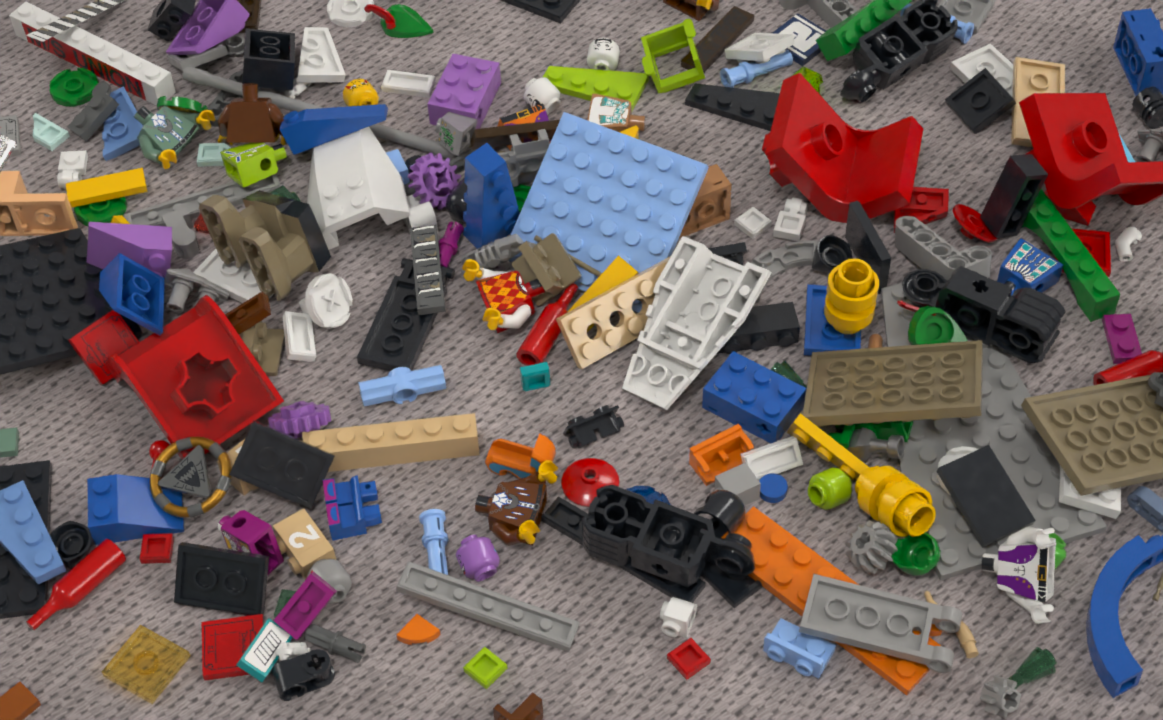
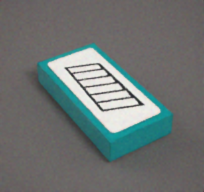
(261, 655)

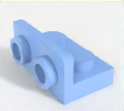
(803, 651)

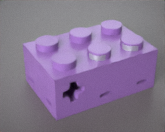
(465, 89)

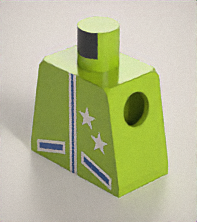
(252, 162)

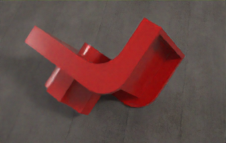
(1083, 151)
(836, 161)
(197, 377)

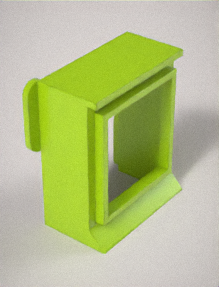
(667, 41)

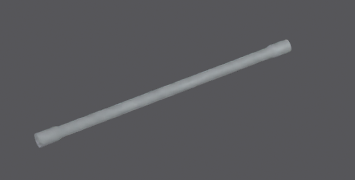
(205, 78)

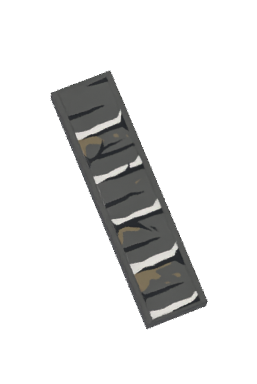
(427, 270)

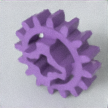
(433, 180)
(300, 418)

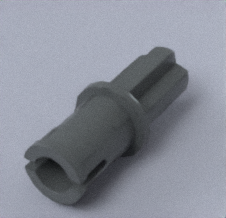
(334, 642)

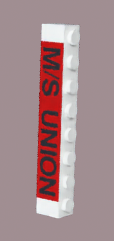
(96, 55)

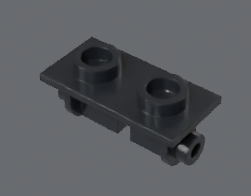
(583, 429)

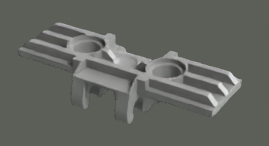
(525, 158)

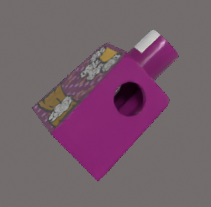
(247, 532)

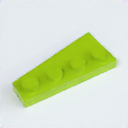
(585, 82)

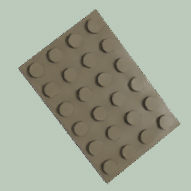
(895, 384)
(1102, 433)

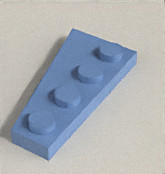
(26, 535)

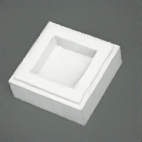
(752, 222)

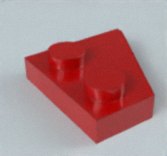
(925, 205)

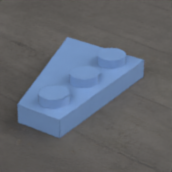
(121, 127)

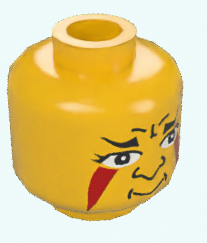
(360, 93)

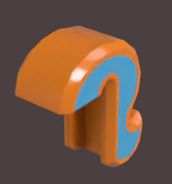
(518, 458)

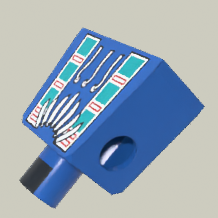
(1029, 268)

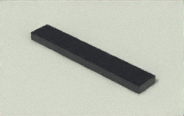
(568, 520)

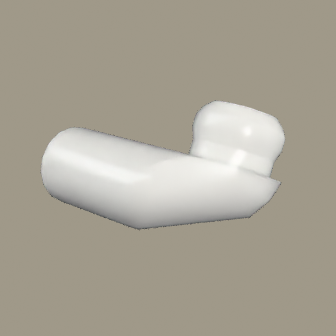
(1124, 241)

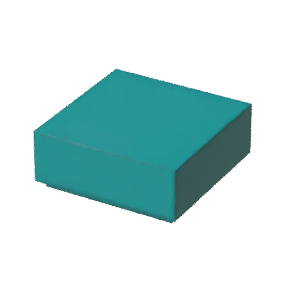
(535, 376)

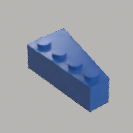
(489, 197)

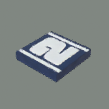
(804, 36)

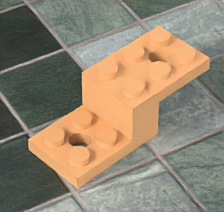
(24, 212)

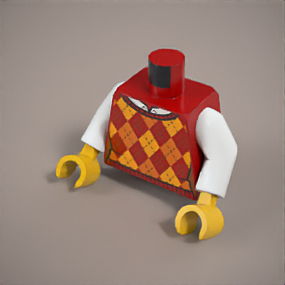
(504, 296)

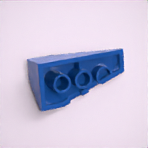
(320, 125)

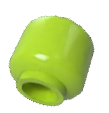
(829, 488)

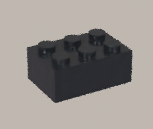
(269, 59)

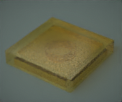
(146, 664)

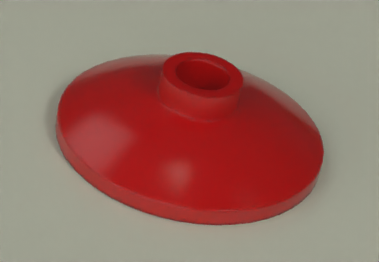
(972, 224)
(583, 490)

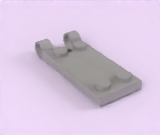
(878, 621)

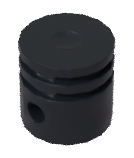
(1151, 110)

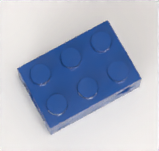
(1140, 49)
(753, 397)

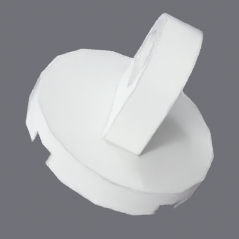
(327, 301)

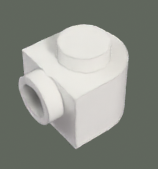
(677, 617)

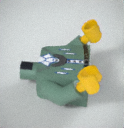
(169, 132)

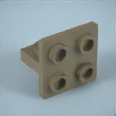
(547, 263)
(265, 346)

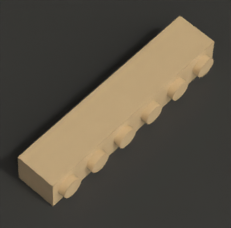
(398, 442)

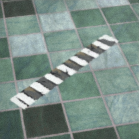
(73, 19)

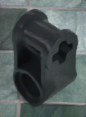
(300, 675)

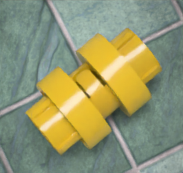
(851, 296)
(895, 501)

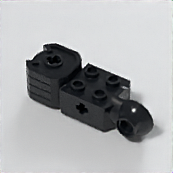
(899, 48)
(986, 311)
(659, 538)

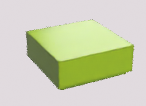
(485, 667)

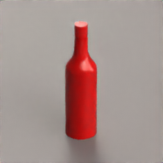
(545, 330)
(1138, 366)
(80, 581)

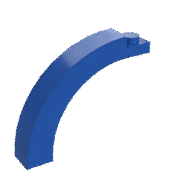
(1104, 638)

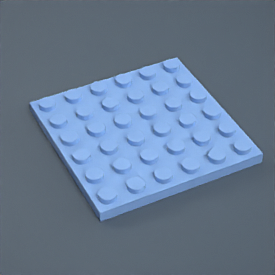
(609, 198)

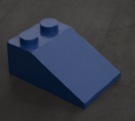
(134, 292)
(125, 509)

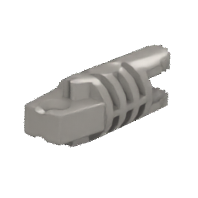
(495, 252)

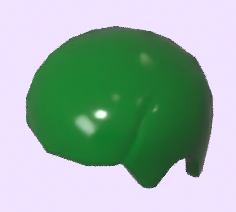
(916, 554)

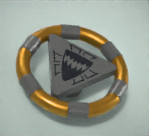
(190, 476)

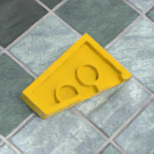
(826, 447)

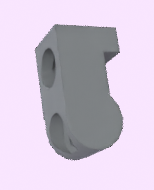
(183, 237)

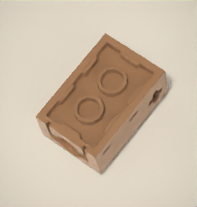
(711, 203)

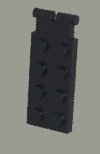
(397, 329)

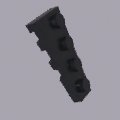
(738, 104)

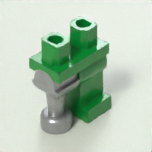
(868, 438)

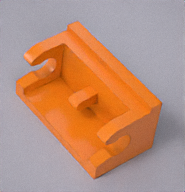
(719, 453)

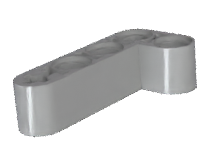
(829, 10)
(934, 253)

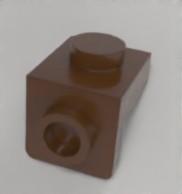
(529, 710)

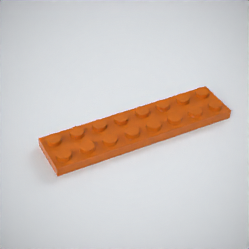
(786, 571)

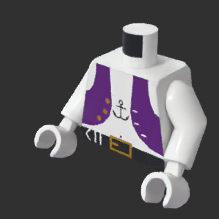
(1026, 569)

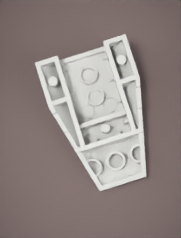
(352, 182)
(692, 316)

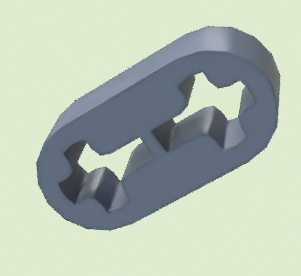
(1147, 505)

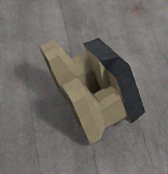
(270, 234)

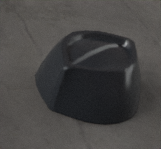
(830, 253)
(71, 542)

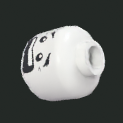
(603, 54)
(542, 91)

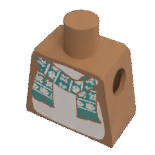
(614, 113)

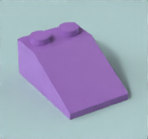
(208, 26)
(141, 243)

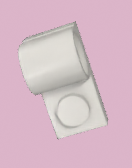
(421, 214)

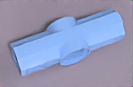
(402, 385)

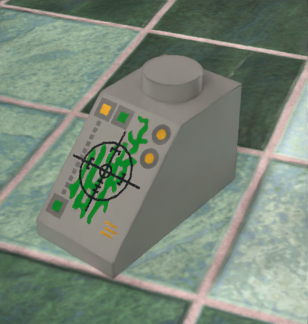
(455, 132)

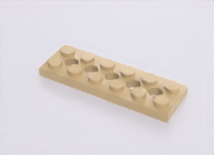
(598, 311)

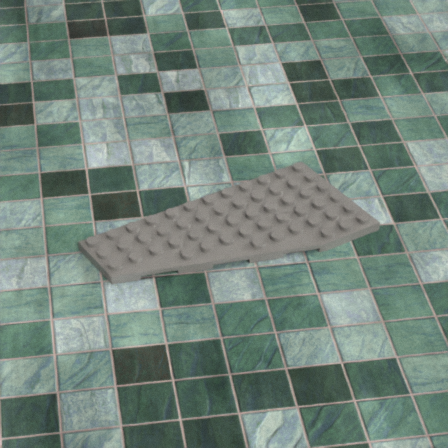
(1011, 438)

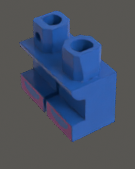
(346, 509)

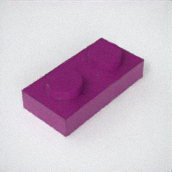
(1121, 337)
(305, 605)

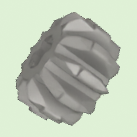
(871, 547)

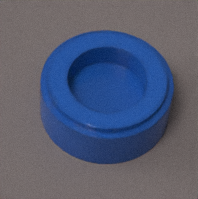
(773, 488)

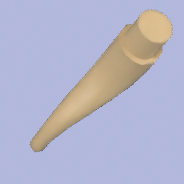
(964, 634)

